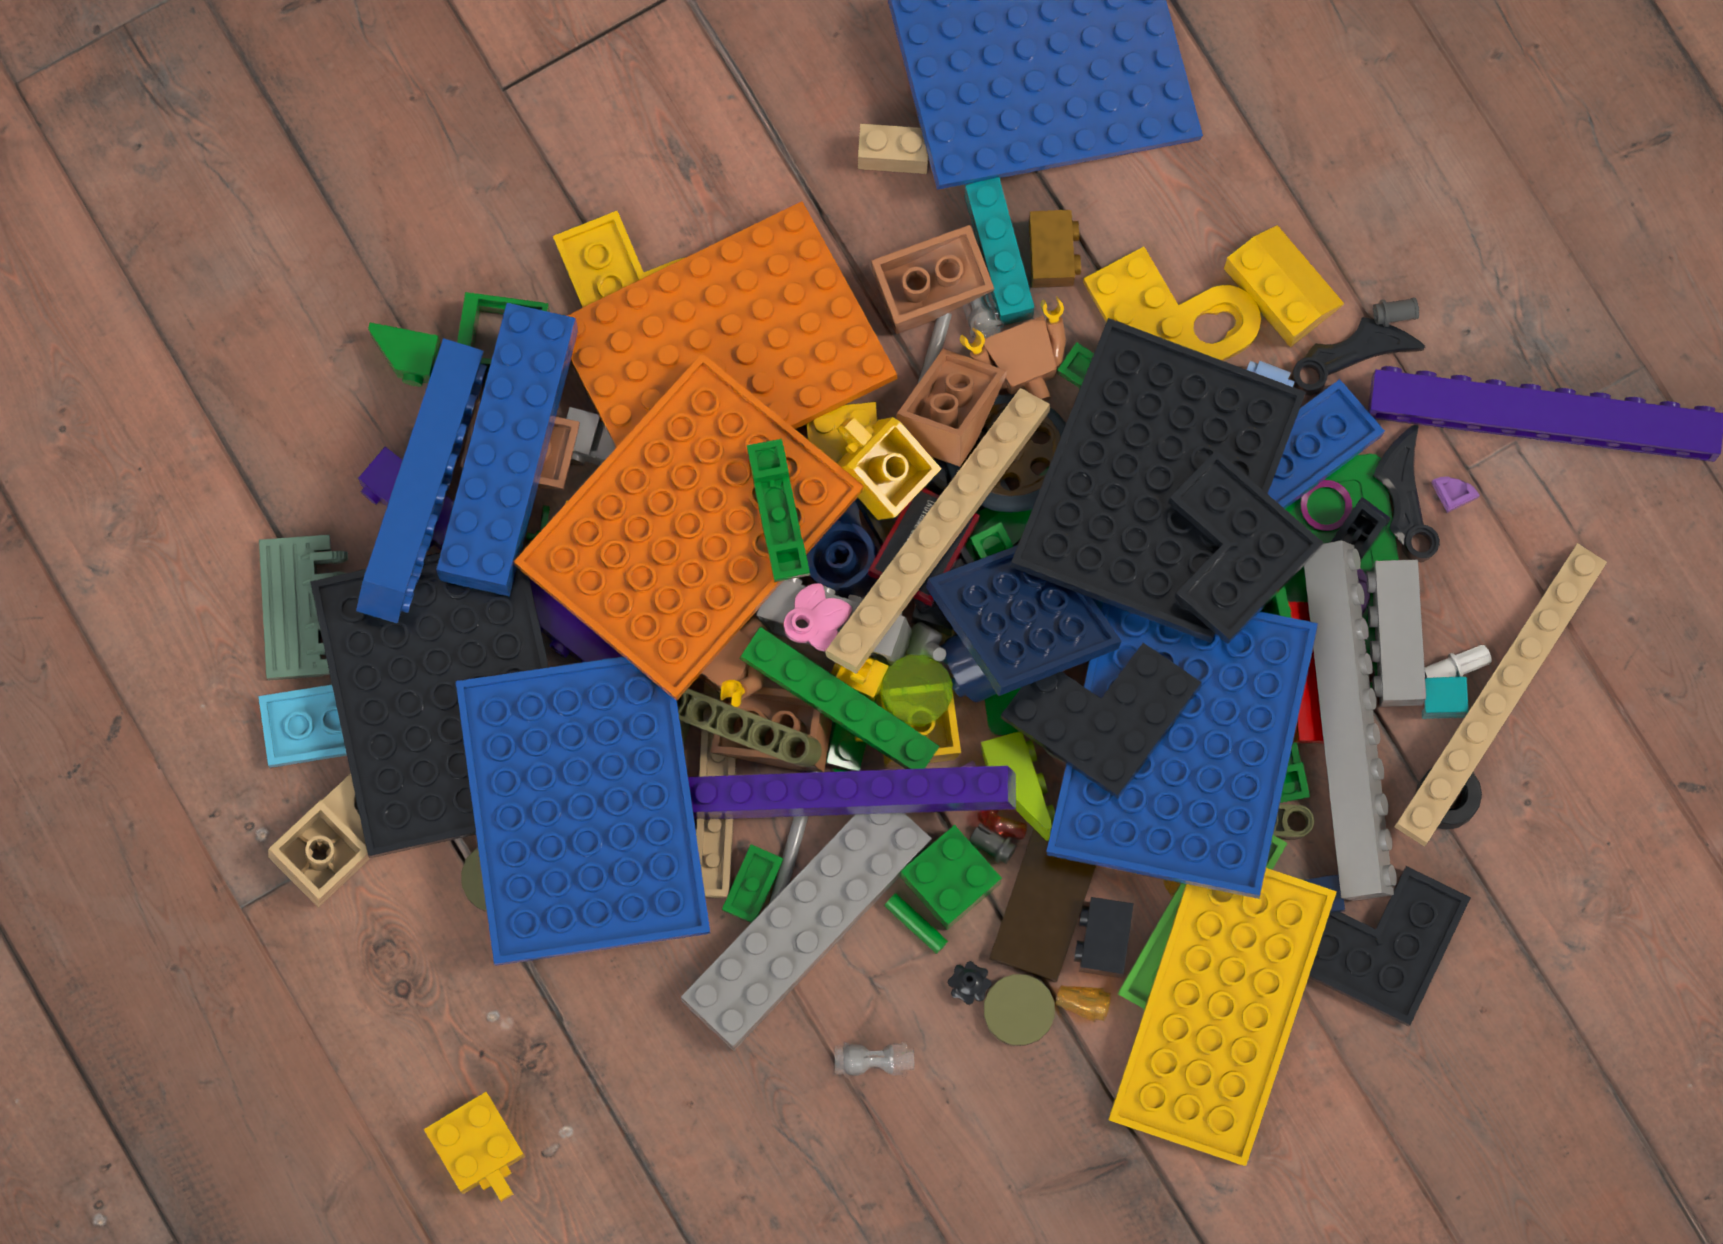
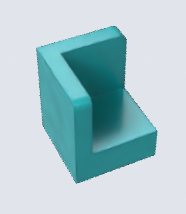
(1445, 698)

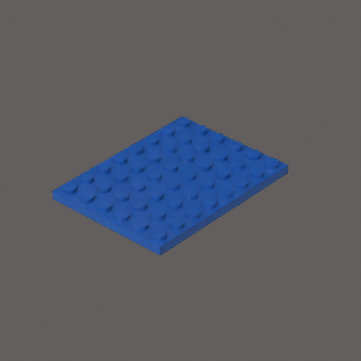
(1041, 83)
(1216, 780)
(581, 810)

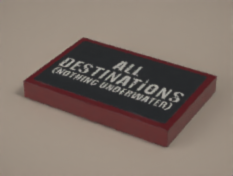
(901, 531)

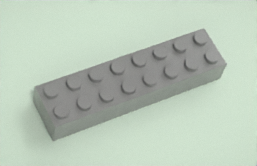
(804, 923)

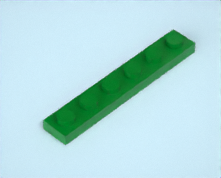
(838, 701)

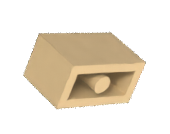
(892, 149)

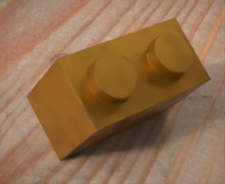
(1053, 249)

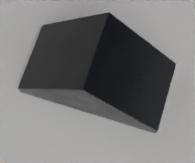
(1363, 527)

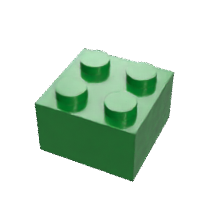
(950, 877)

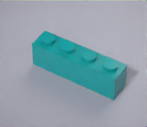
(999, 250)

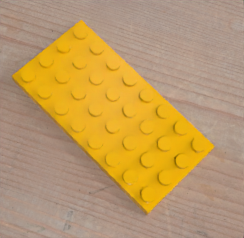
(1222, 1014)

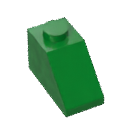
(407, 352)

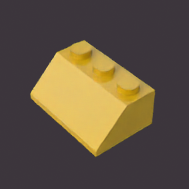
(1282, 284)

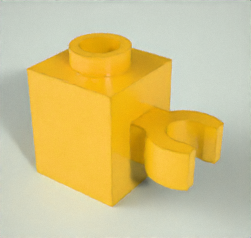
(867, 680)

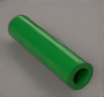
(916, 923)

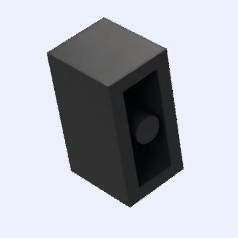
(1105, 937)

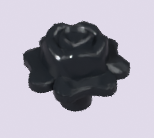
(969, 983)

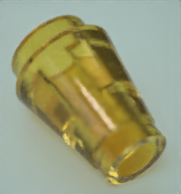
(1086, 1002)

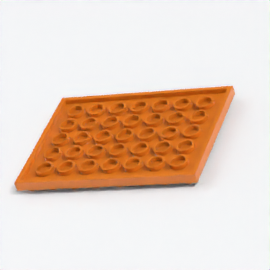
(757, 306)
(669, 531)

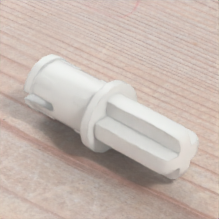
(1460, 664)

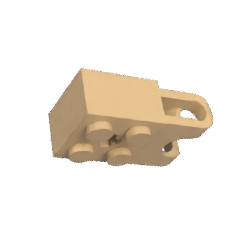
(330, 826)

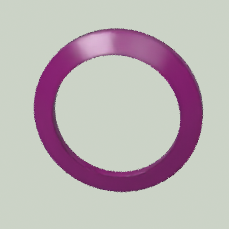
(1348, 506)

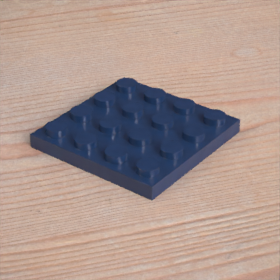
(1018, 622)

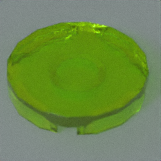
(916, 690)

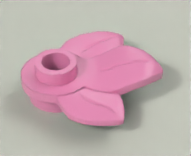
(821, 614)

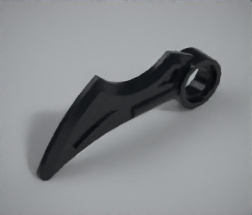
(1365, 343)
(1398, 477)

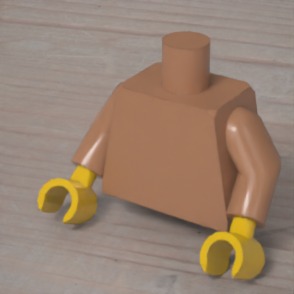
(1025, 351)
(731, 675)

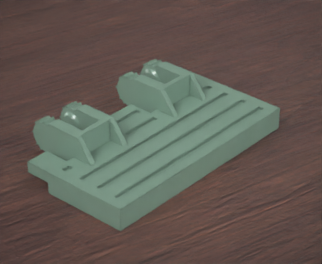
(289, 607)

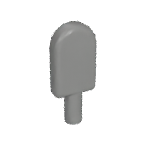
(926, 642)

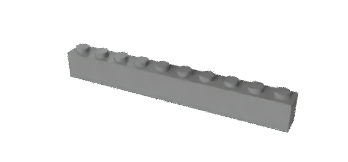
(1349, 723)

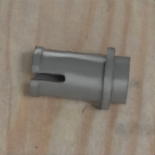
(1395, 311)
(993, 844)

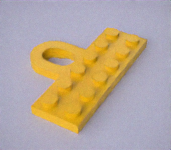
(600, 258)
(1138, 296)

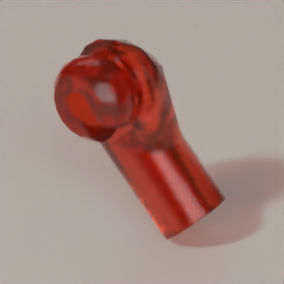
(1002, 825)

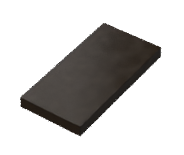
(1042, 911)

